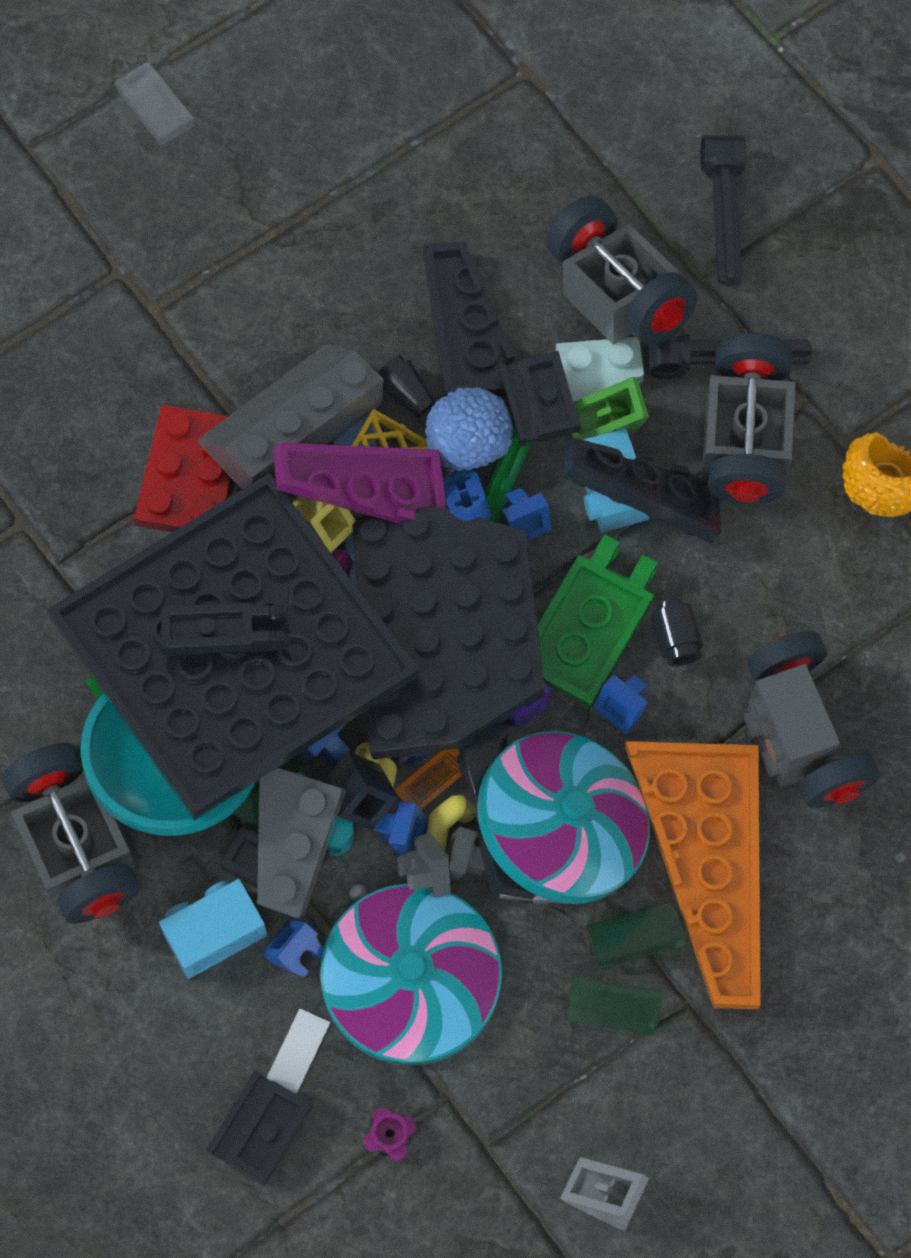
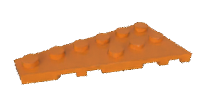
(708, 834)

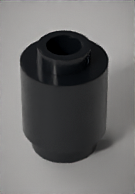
(677, 632)

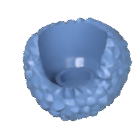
(469, 428)

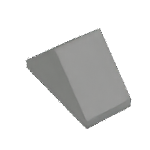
(605, 1191)

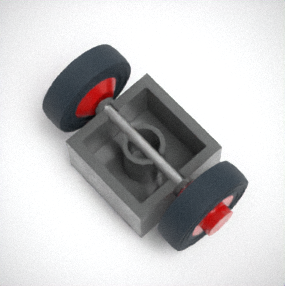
(618, 275)
(749, 420)
(795, 725)
(70, 835)

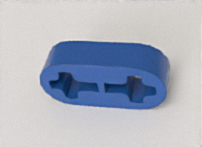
(466, 495)

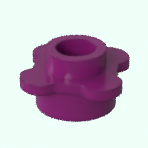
(385, 1121)

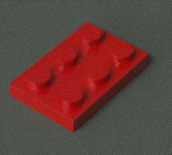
(180, 474)

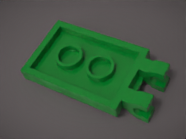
(592, 622)

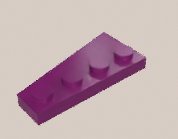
(362, 478)

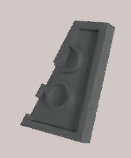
(293, 838)

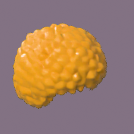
(878, 475)

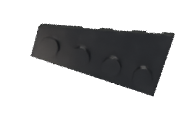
(474, 762)

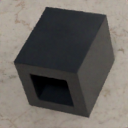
(367, 790)

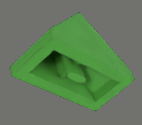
(612, 410)

